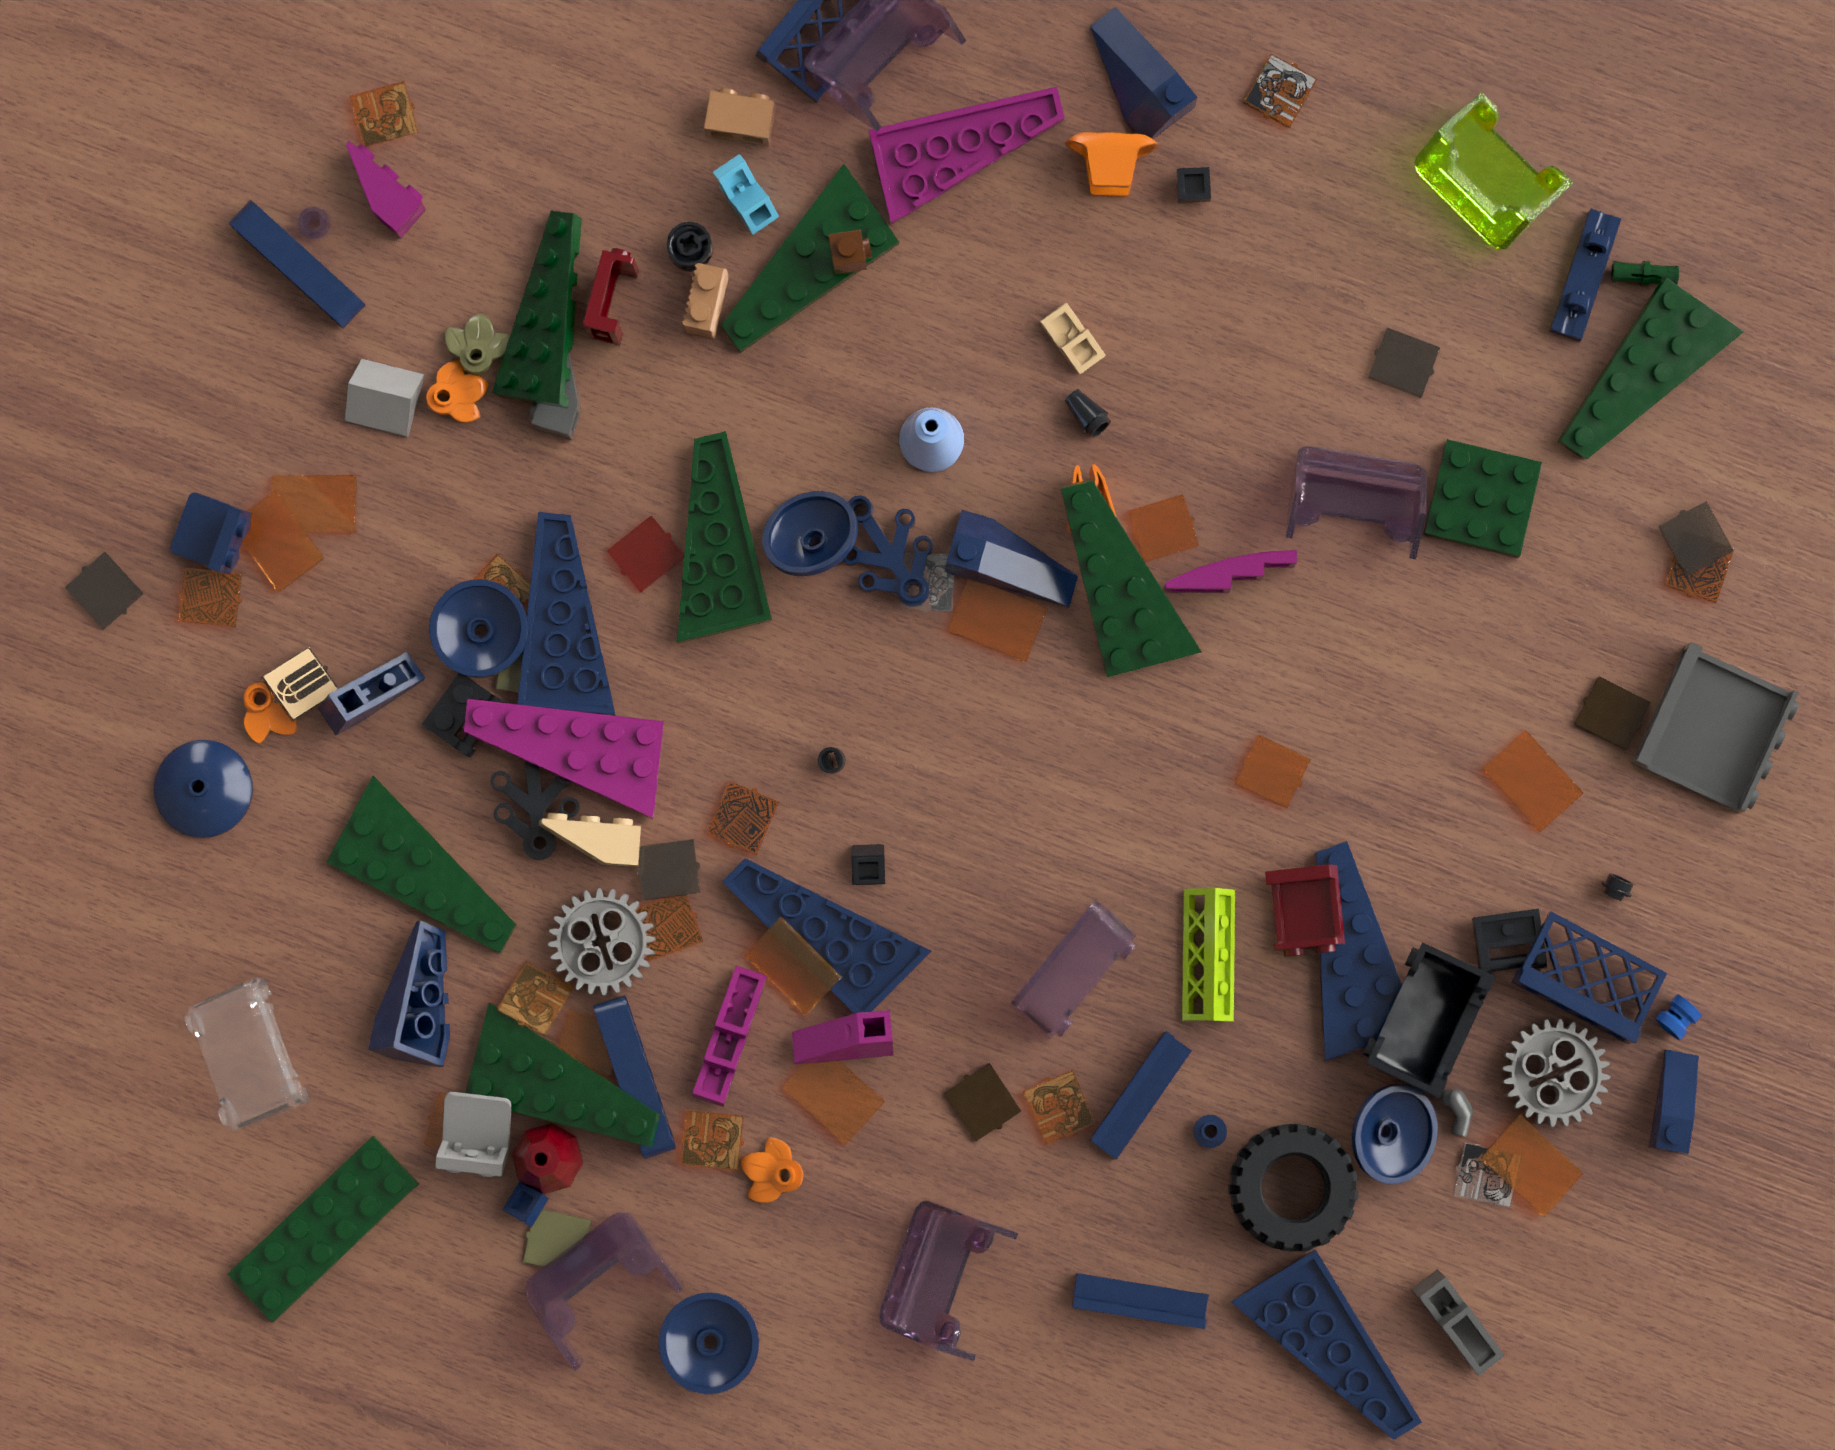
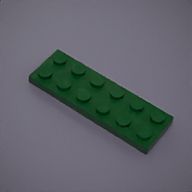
(323, 1229)

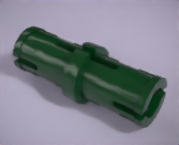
(1643, 273)

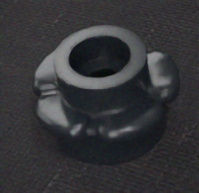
(1617, 887)

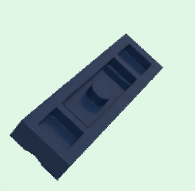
(1585, 275)

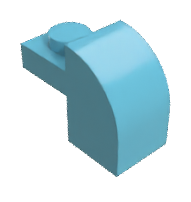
(745, 194)

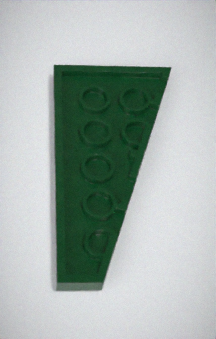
(804, 264)
(543, 329)
(720, 562)
(1126, 603)

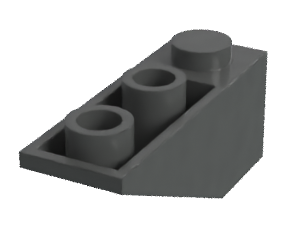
(555, 419)

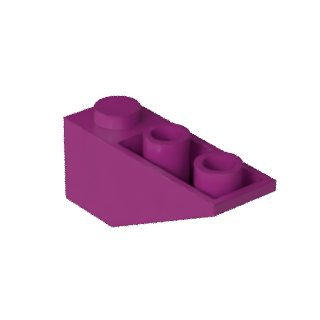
(389, 201)
(845, 1038)

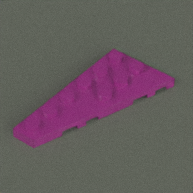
(939, 151)
(592, 750)

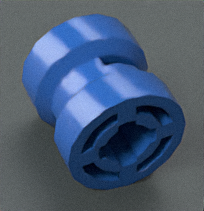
(1678, 1017)

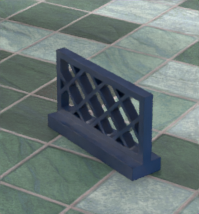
(786, 31)
(1584, 1006)

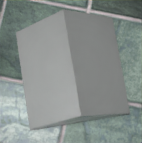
(383, 397)

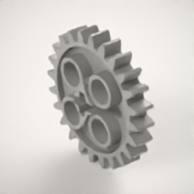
(573, 951)
(1567, 1099)

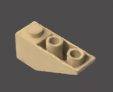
(604, 842)

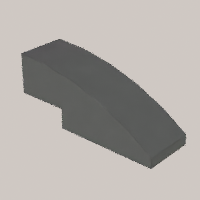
(1458, 1322)

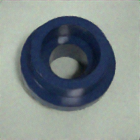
(1199, 1133)

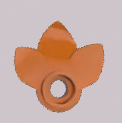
(461, 391)
(265, 717)
(766, 1171)

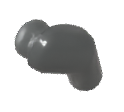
(1461, 1108)

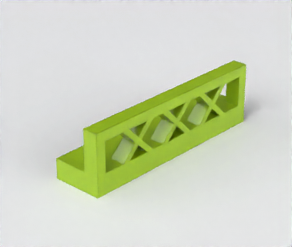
(1215, 955)

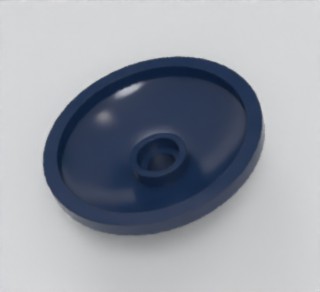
(802, 524)
(462, 612)
(225, 792)
(1406, 1138)
(705, 1368)

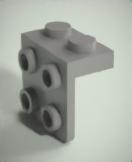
(475, 1134)

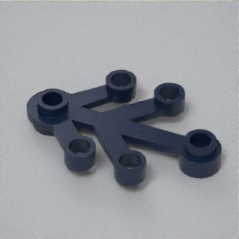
(892, 556)

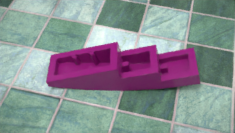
(1218, 575)
(729, 1036)

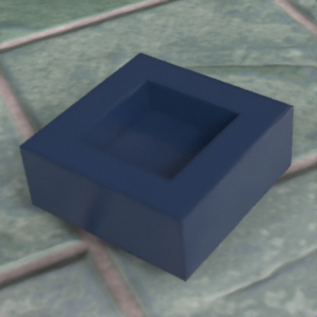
(525, 1204)

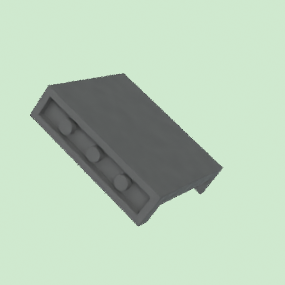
(1715, 730)

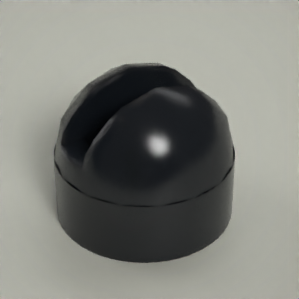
(825, 761)

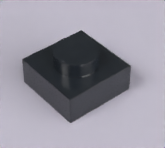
(1193, 185)

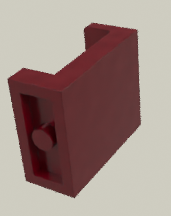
(596, 320)
(1307, 909)

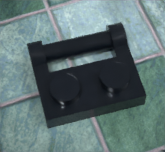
(449, 712)
(1506, 931)

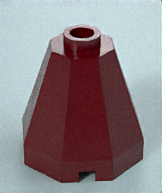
(562, 1155)

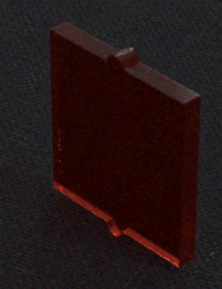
(646, 554)

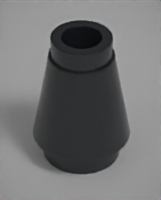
(1088, 414)

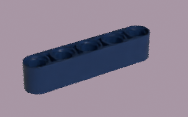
(296, 264)
(633, 1066)

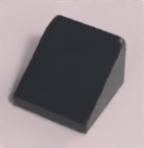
(868, 864)

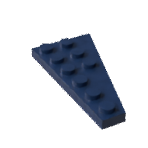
(562, 648)
(858, 949)
(1360, 976)
(1318, 1326)

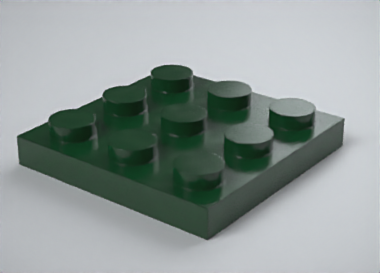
(1482, 498)

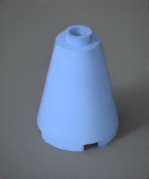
(935, 449)

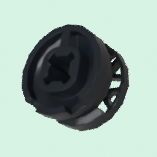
(689, 245)

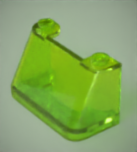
(1487, 176)

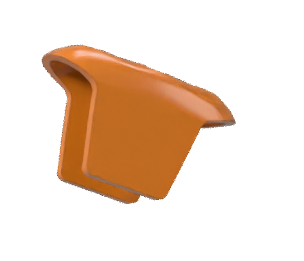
(1110, 159)

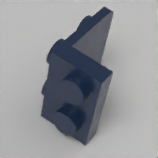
(211, 532)

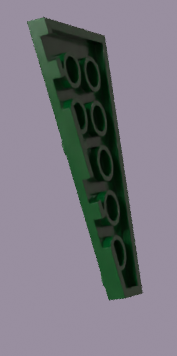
(1659, 352)
(405, 861)
(553, 1084)

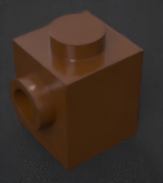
(849, 251)

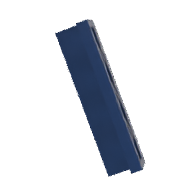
(1140, 1095)
(1140, 1300)

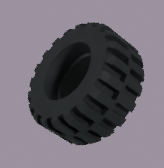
(1338, 1195)

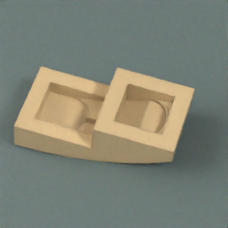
(1072, 338)

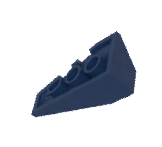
(1145, 84)
(1000, 558)
(412, 1012)

